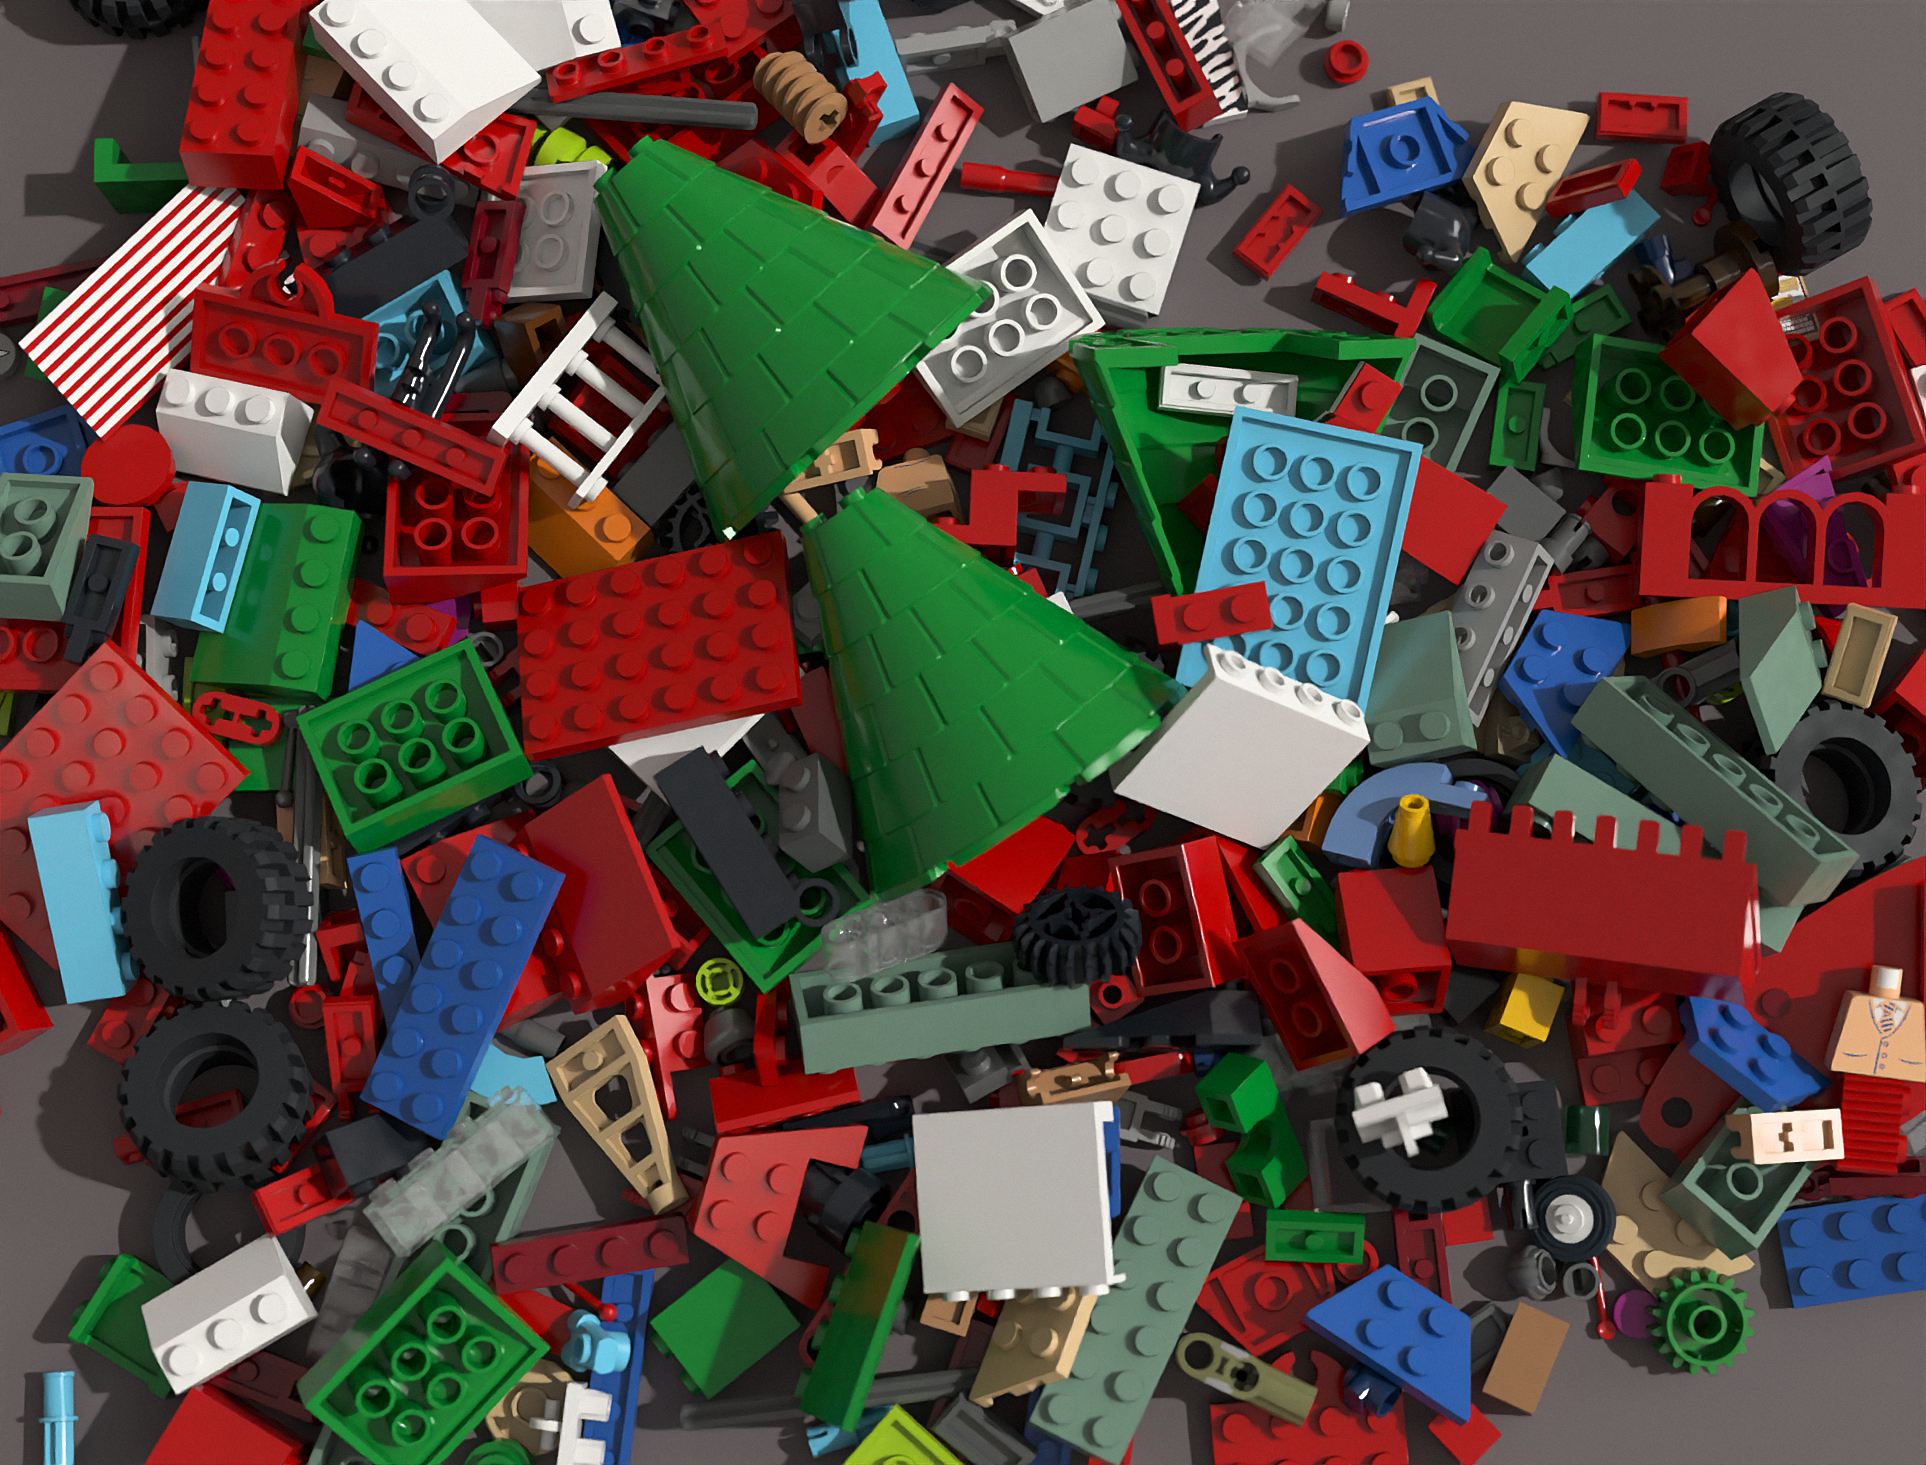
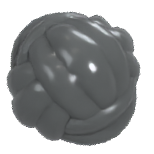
(1532, 1273)

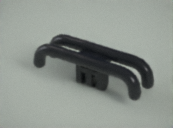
(418, 385)

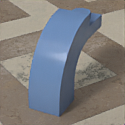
(1369, 811)

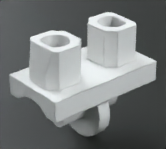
(1399, 1118)
(579, 1405)

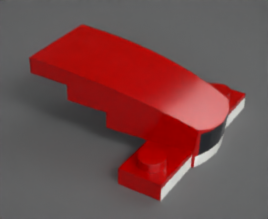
(1446, 513)

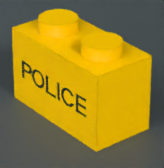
(1524, 1009)

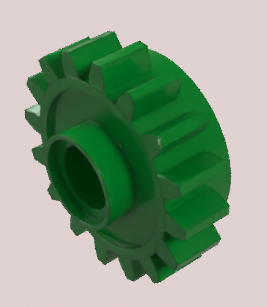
(1676, 1313)

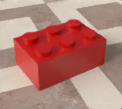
(1182, 916)

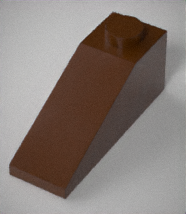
(527, 340)

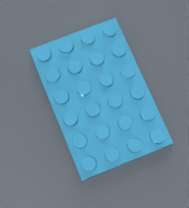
(1324, 528)

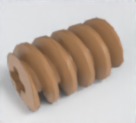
(800, 95)

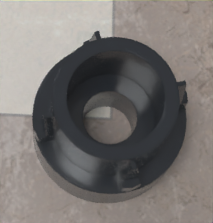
(839, 1199)

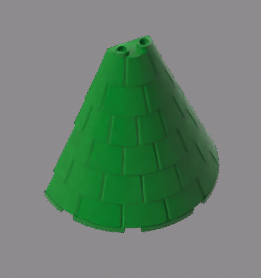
(765, 318)
(1171, 452)
(959, 690)

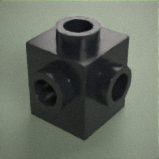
(645, 17)

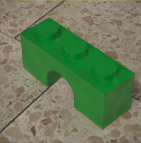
(1245, 1099)

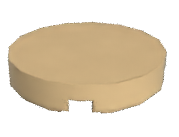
(527, 1400)

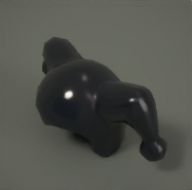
(1178, 154)
(1442, 230)
(345, 485)

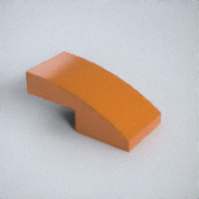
(1680, 625)

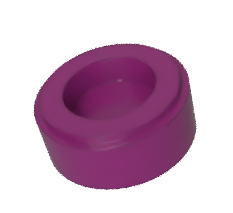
(1630, 1315)

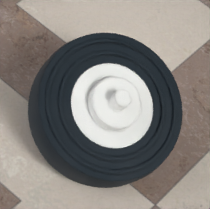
(1573, 1218)

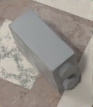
(1070, 57)

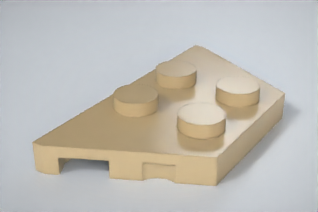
(1520, 168)
(1649, 1234)
(1032, 1343)

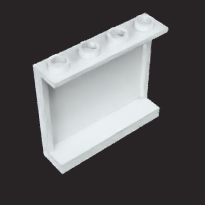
(1243, 751)
(1014, 1201)

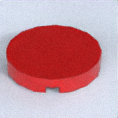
(129, 467)

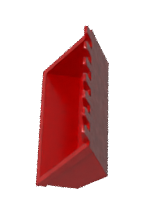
(1605, 910)

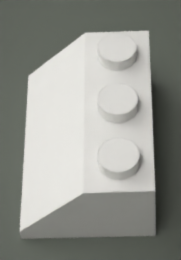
(233, 430)
(226, 1313)

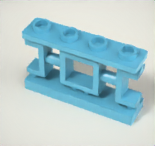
(1087, 509)

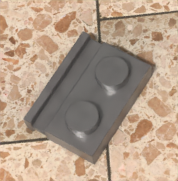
(985, 1068)

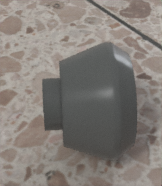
(729, 1036)

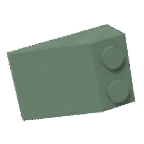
(1440, 400)
(41, 542)
(1778, 661)
(1418, 694)
(1729, 1197)

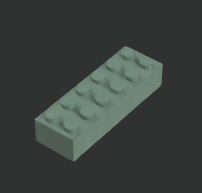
(1564, 786)
(1712, 788)
(930, 1008)
(1132, 1330)

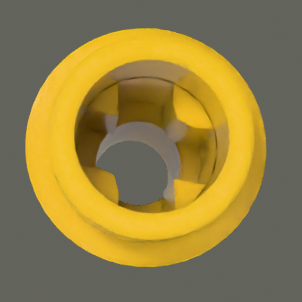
(1412, 832)

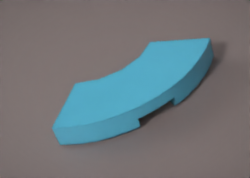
(502, 1070)

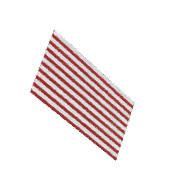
(135, 313)

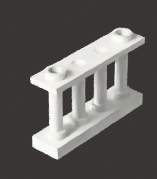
(544, 393)

